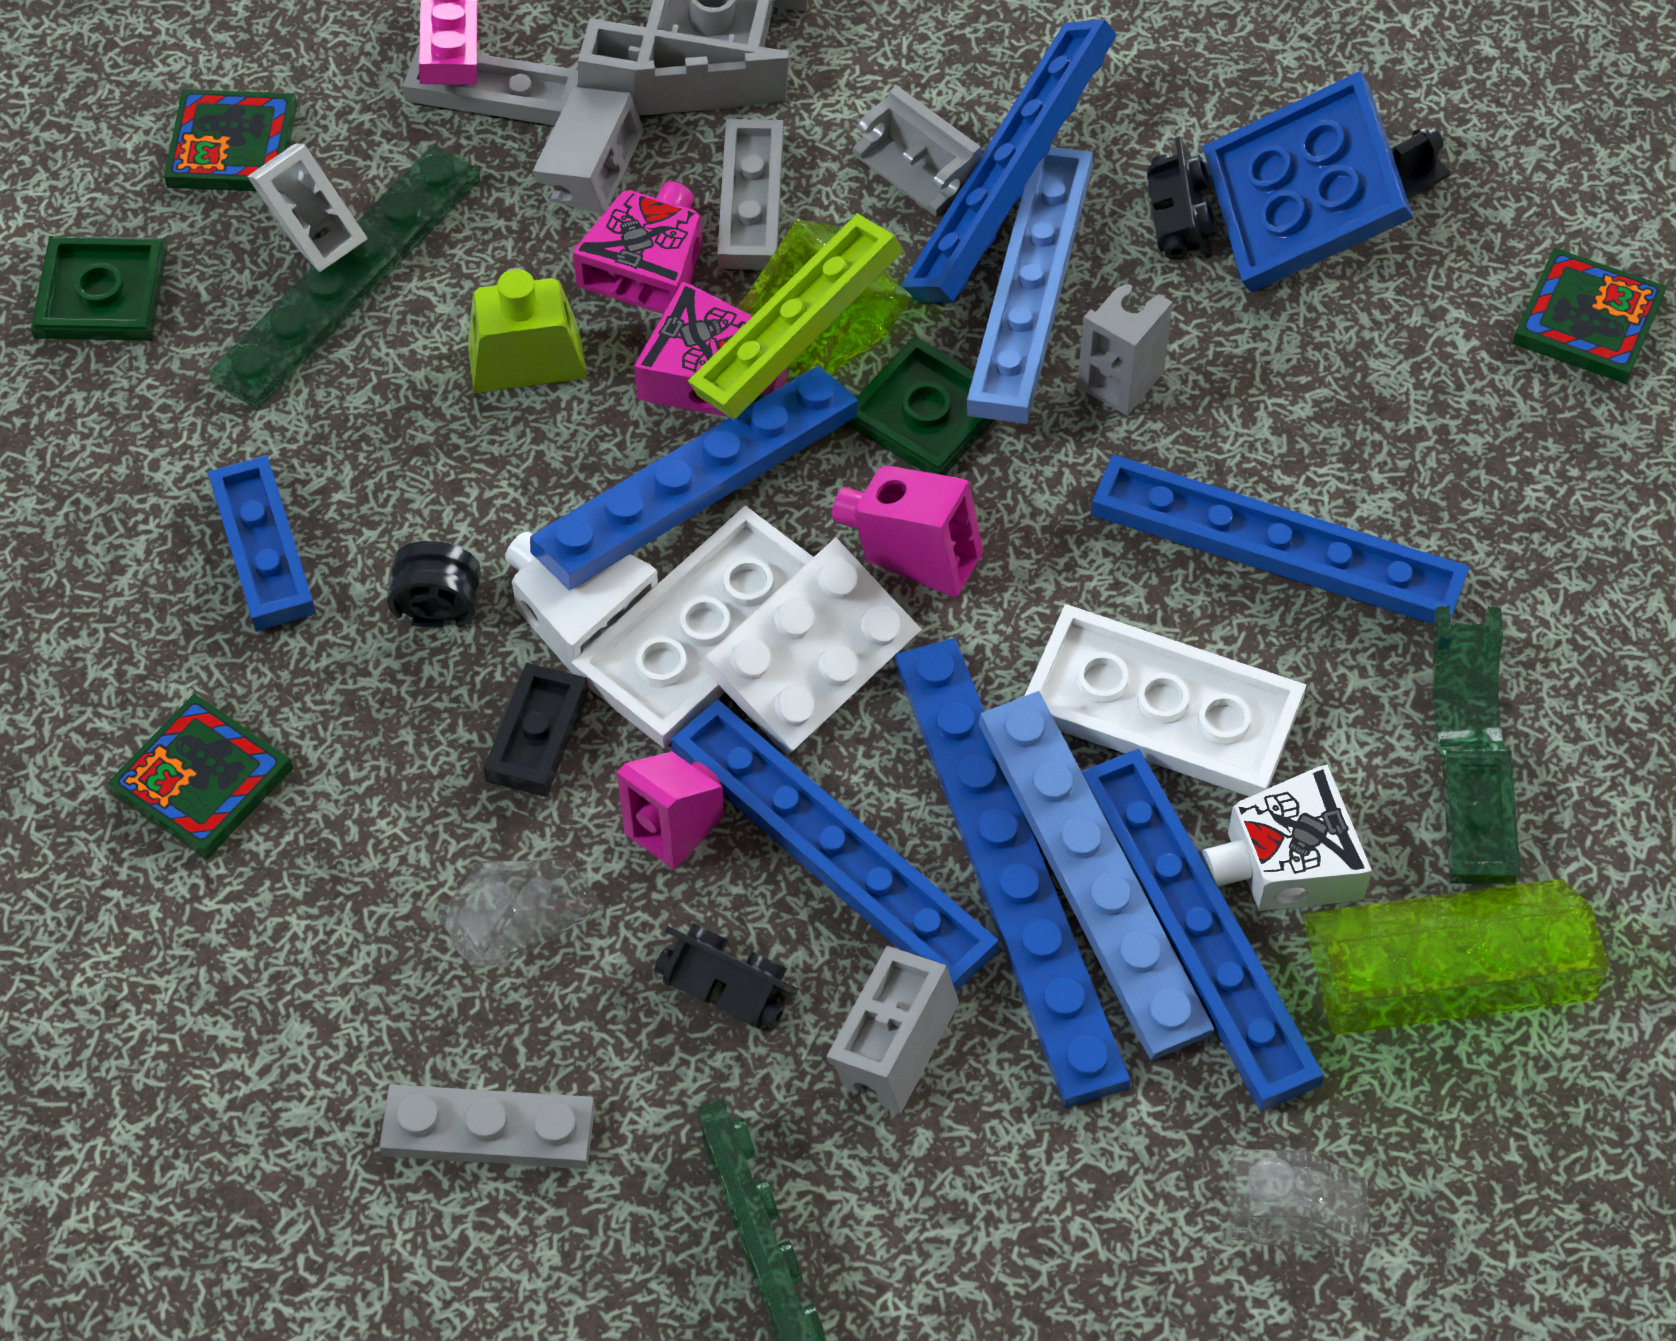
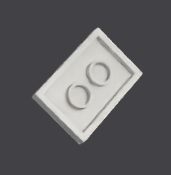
(810, 646)

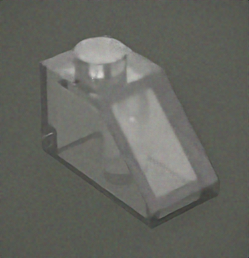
(516, 908)
(1295, 1201)

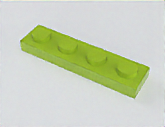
(795, 316)

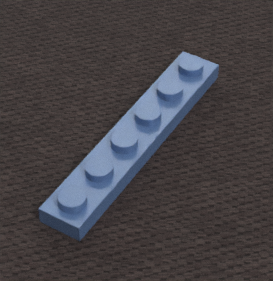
(1030, 288)
(1095, 876)

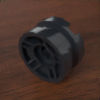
(434, 584)

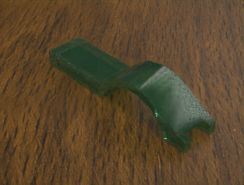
(1472, 751)

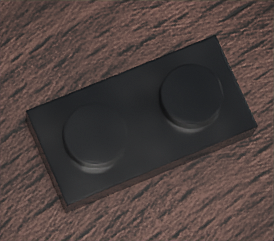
(536, 729)

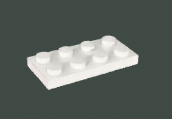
(652, 653)
(1167, 700)

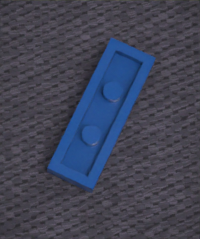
(261, 543)

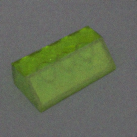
(1455, 956)

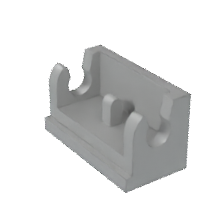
(590, 148)
(916, 150)
(1123, 350)
(894, 1027)

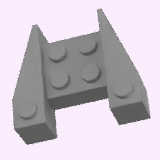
(689, 56)

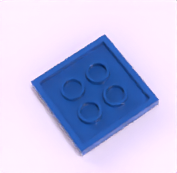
(1306, 182)

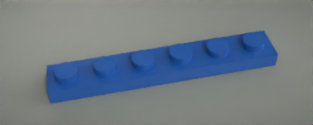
(1009, 161)
(692, 477)
(1278, 540)
(835, 844)
(1204, 933)

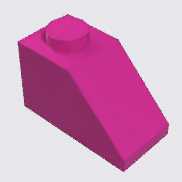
(669, 804)

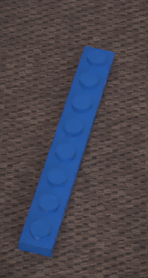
(1012, 877)

